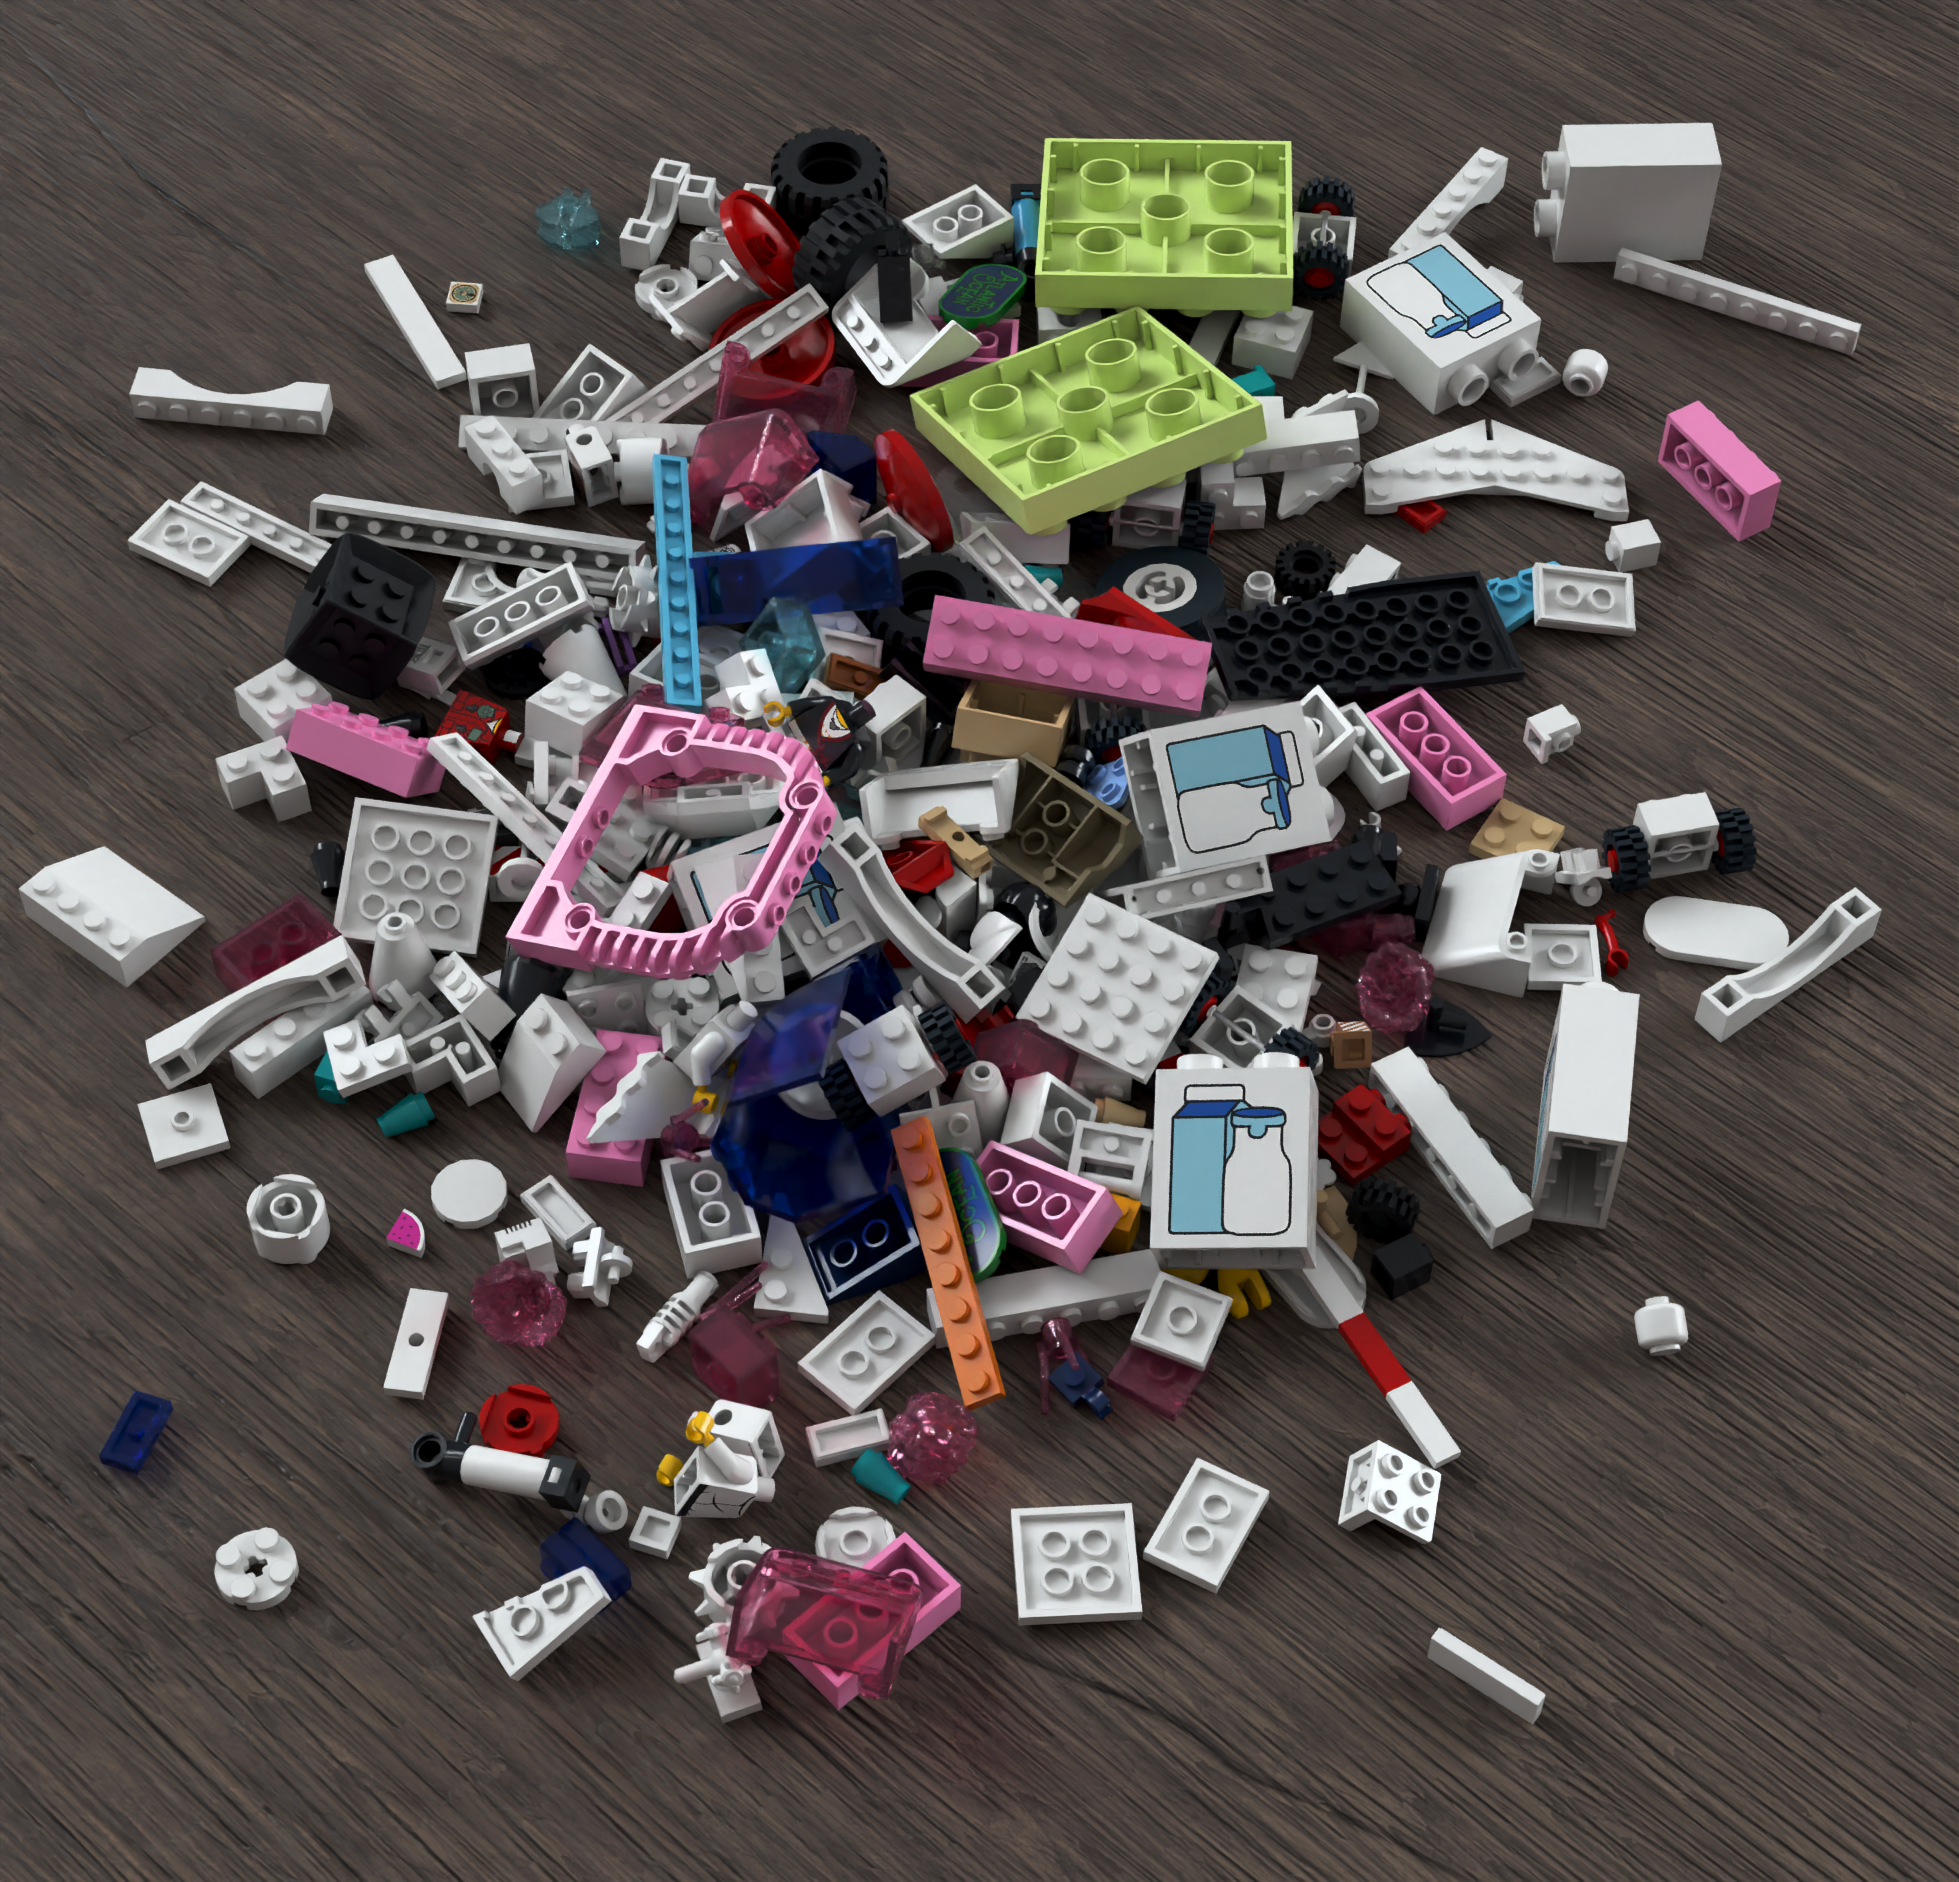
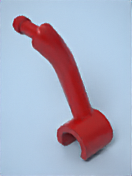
(1615, 955)

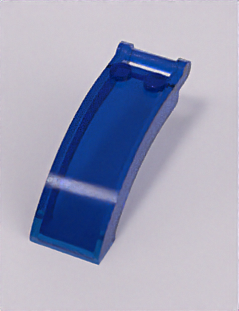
(822, 575)

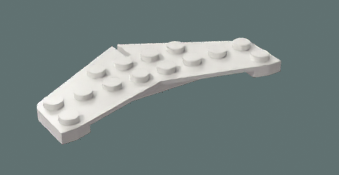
(1505, 465)

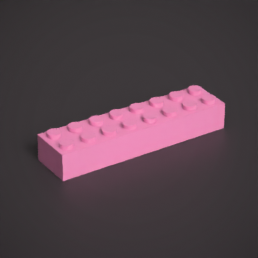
(1067, 656)

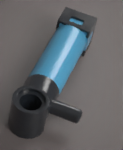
(1025, 208)

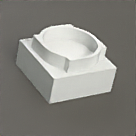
(809, 514)

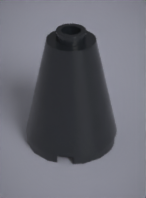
(520, 987)

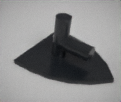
(1446, 1031)

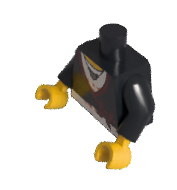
(830, 731)

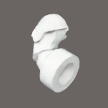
(602, 1511)

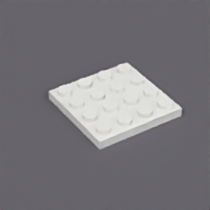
(420, 865)
(1118, 987)

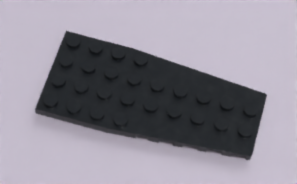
(1366, 641)

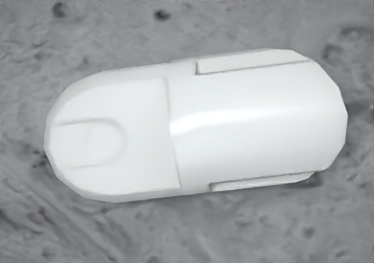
(662, 856)

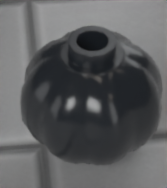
(1016, 904)

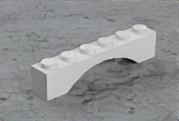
(1473, 185)
(294, 408)
(866, 877)
(311, 979)
(1746, 996)

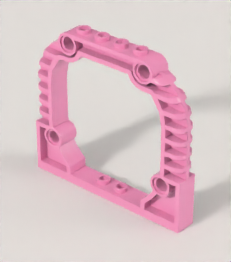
(647, 747)

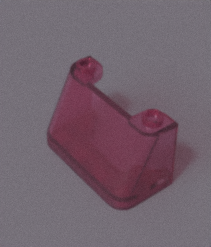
(748, 454)

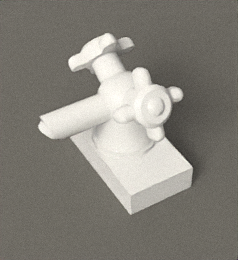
(727, 1676)

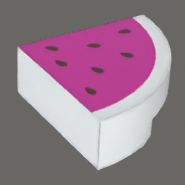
(407, 1234)

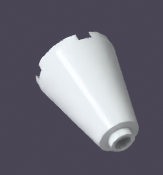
(583, 655)
(402, 956)
(991, 1099)

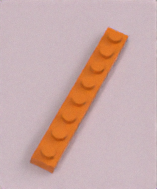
(948, 1264)

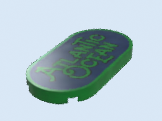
(982, 295)
(976, 1212)

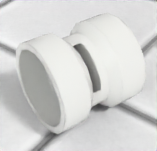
(919, 994)

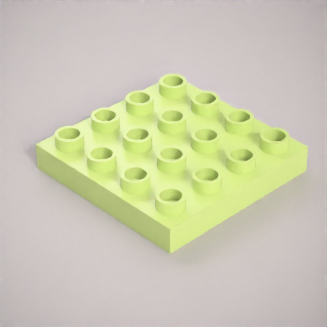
(1165, 226)
(1088, 420)

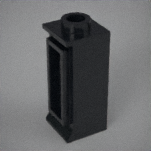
(940, 690)

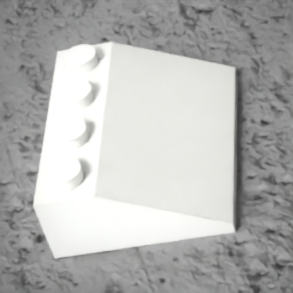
(109, 912)

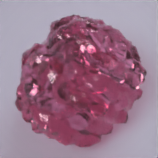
(1395, 988)
(518, 1305)
(931, 1437)

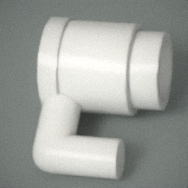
(1259, 589)

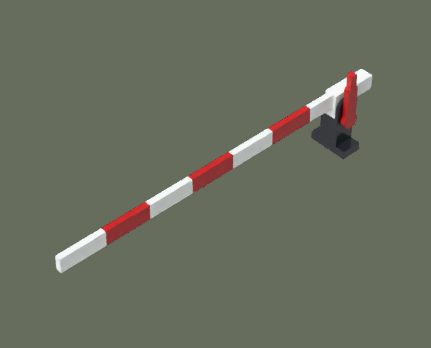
(1353, 1322)

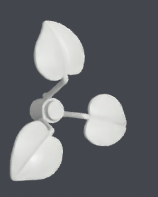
(988, 937)

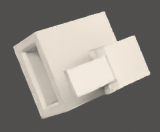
(432, 670)
(529, 1247)

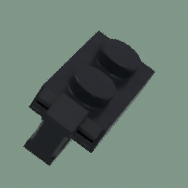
(894, 281)

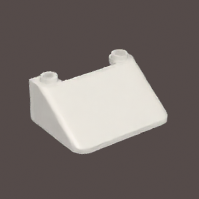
(899, 349)
(974, 793)
(1473, 918)

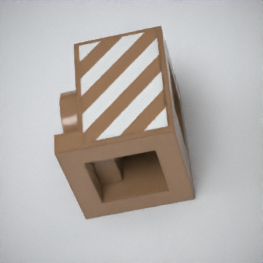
(1351, 1045)

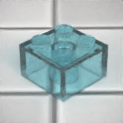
(789, 640)

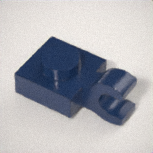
(1081, 1386)

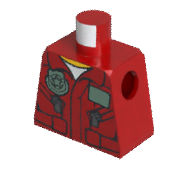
(481, 725)

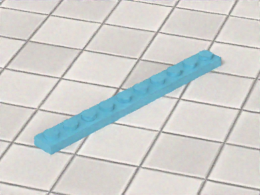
(676, 583)

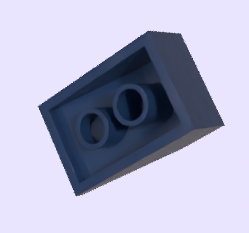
(866, 1248)

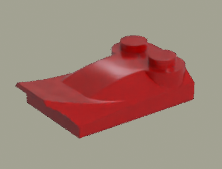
(1123, 611)
(919, 864)

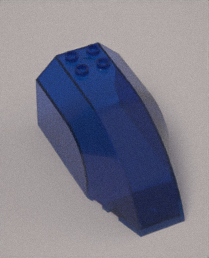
(796, 1162)

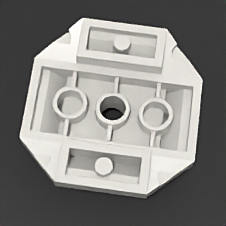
(716, 806)

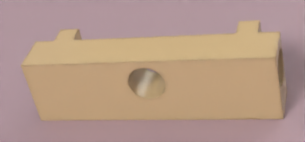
(962, 848)

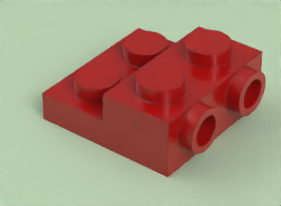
(1362, 1134)

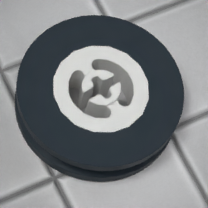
(1171, 583)

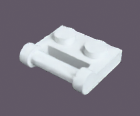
(1113, 1148)

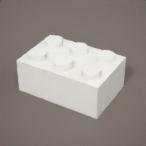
(709, 1217)

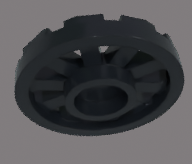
(516, 672)

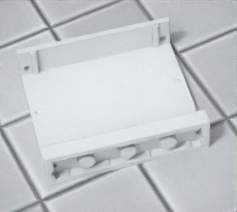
(1192, 888)

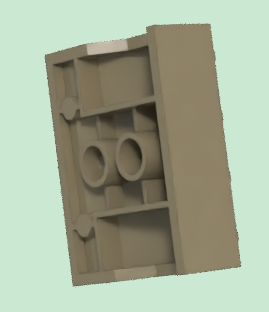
(1061, 835)

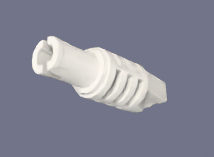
(676, 1317)

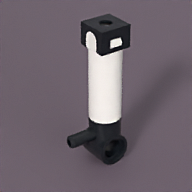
(557, 1480)

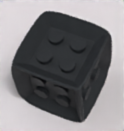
(360, 616)

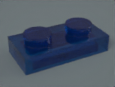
(136, 1432)

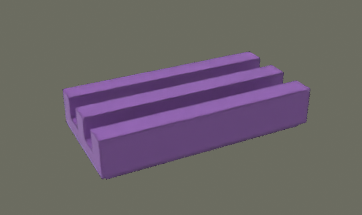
(606, 627)

